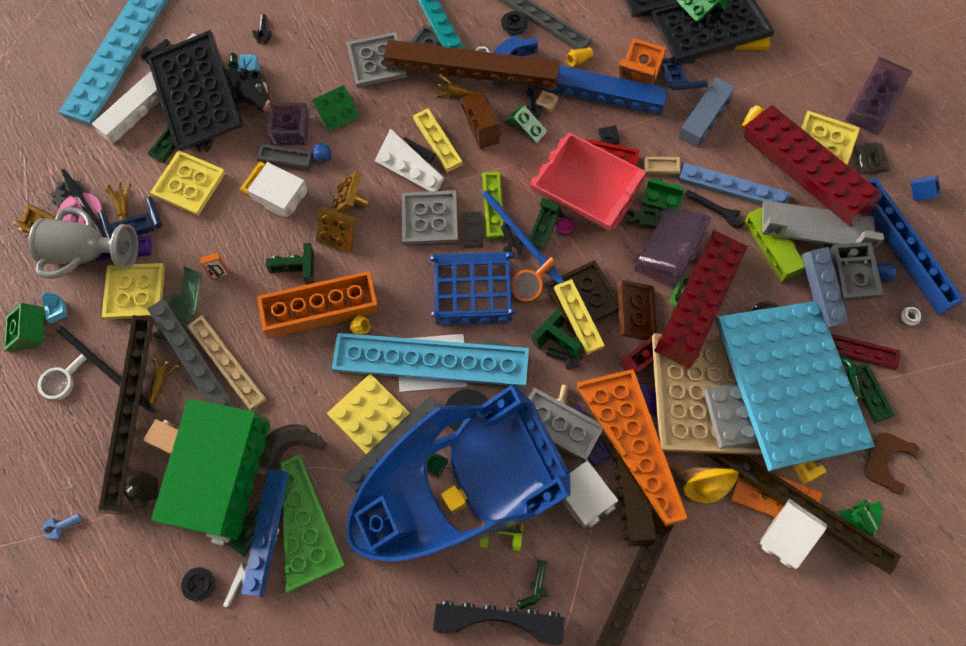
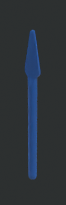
(552, 272)

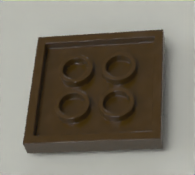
(593, 289)

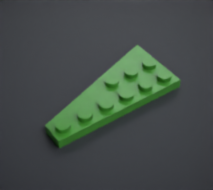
(307, 535)

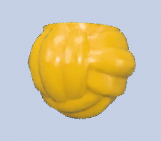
(360, 325)

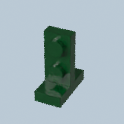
(545, 223)
(295, 264)
(552, 330)

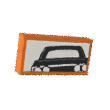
(214, 265)

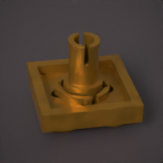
(348, 195)
(336, 224)

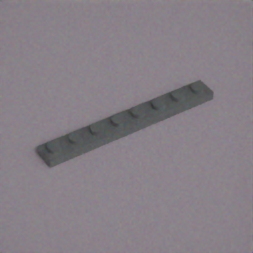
(188, 354)

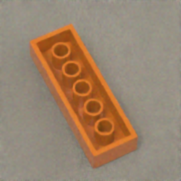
(317, 304)

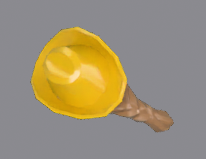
(705, 484)

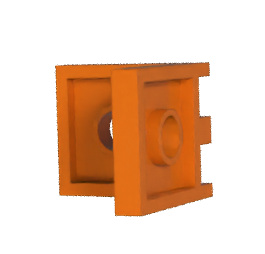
(645, 73)

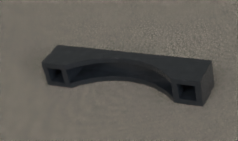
(544, 628)

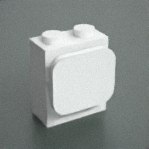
(277, 190)
(589, 496)
(792, 534)

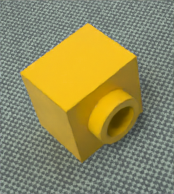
(454, 499)

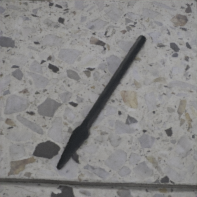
(76, 192)
(99, 363)

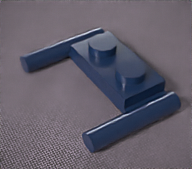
(676, 77)
(141, 223)

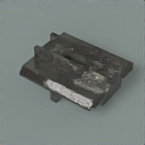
(871, 158)

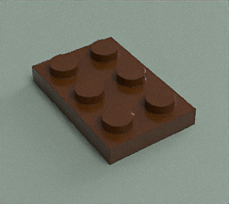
(636, 310)

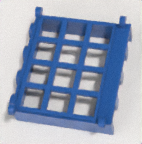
(474, 316)

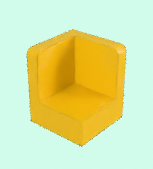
(809, 471)

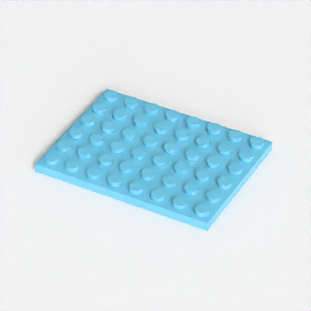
(793, 385)

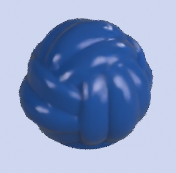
(322, 152)

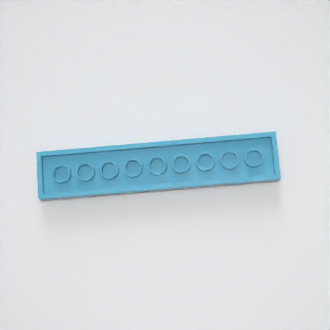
(111, 60)
(431, 359)

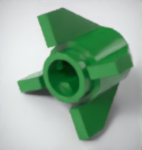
(865, 516)

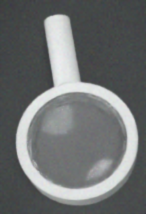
(57, 382)

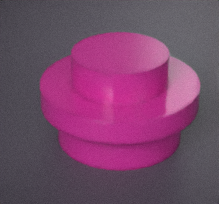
(564, 225)

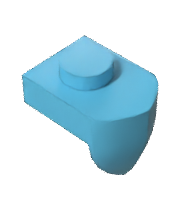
(54, 307)

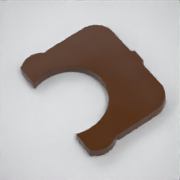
(877, 464)

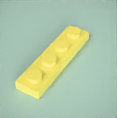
(437, 140)
(579, 317)

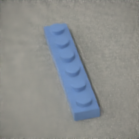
(731, 185)

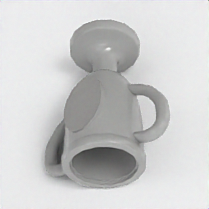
(78, 243)

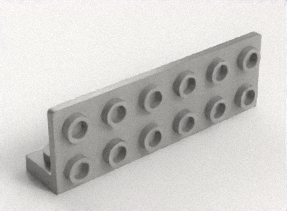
(816, 225)

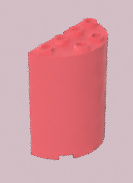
(588, 181)

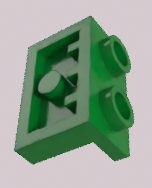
(662, 195)

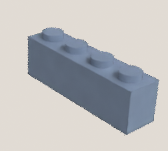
(706, 112)
(825, 286)

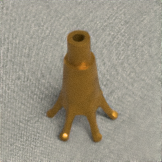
(453, 89)
(119, 200)
(159, 379)

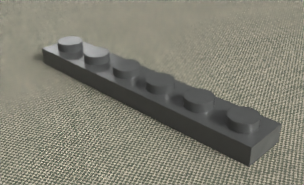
(361, 469)

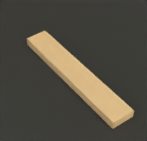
(227, 363)

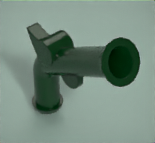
(233, 64)
(853, 375)
(537, 586)

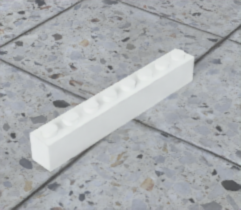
(128, 109)

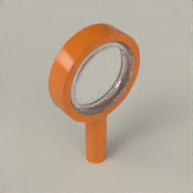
(528, 284)

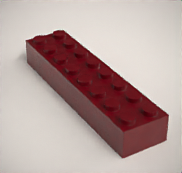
(812, 165)
(701, 300)

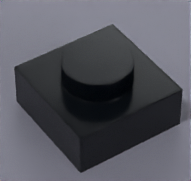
(609, 135)

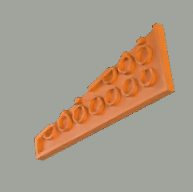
(627, 422)

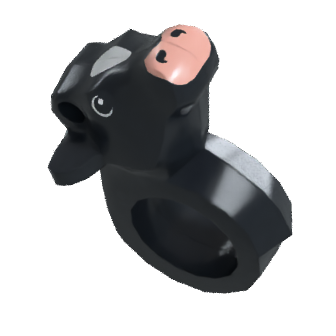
(250, 88)

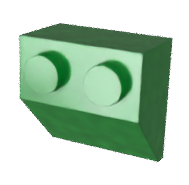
(24, 327)

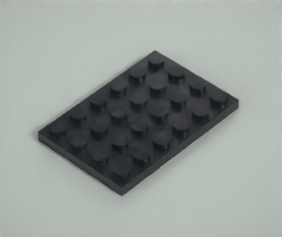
(716, 31)
(194, 91)

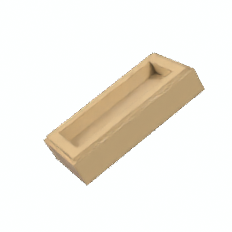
(662, 166)

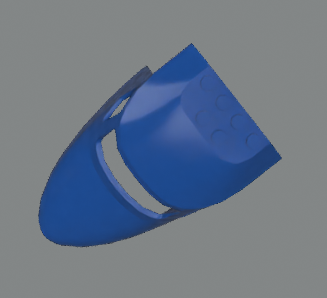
(498, 459)

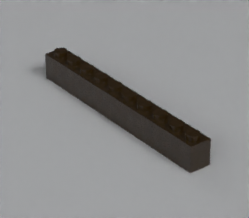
(126, 416)

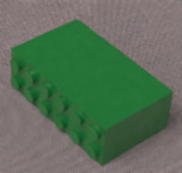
(212, 469)

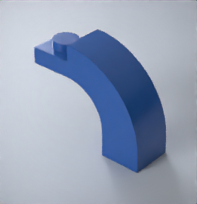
(513, 46)

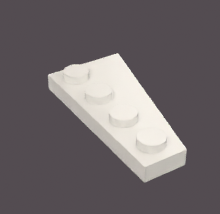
(405, 161)

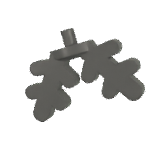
(58, 193)

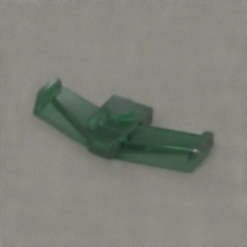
(185, 304)

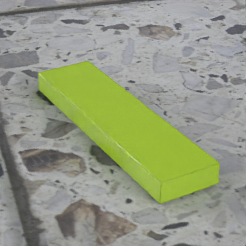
(492, 184)

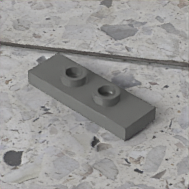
(285, 156)

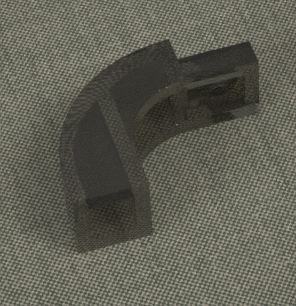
(285, 437)

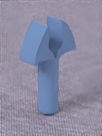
(55, 535)

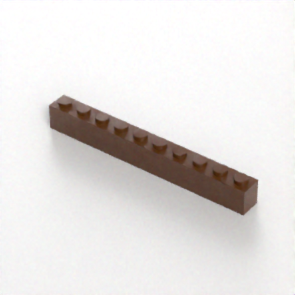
(472, 64)

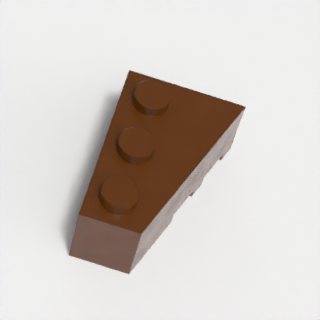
(481, 119)

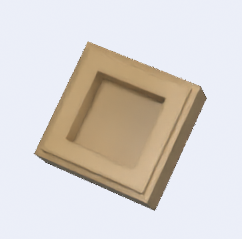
(547, 101)

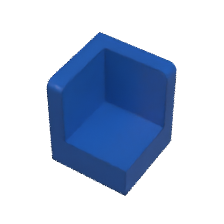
(926, 188)

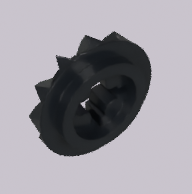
(515, 17)
(188, 584)

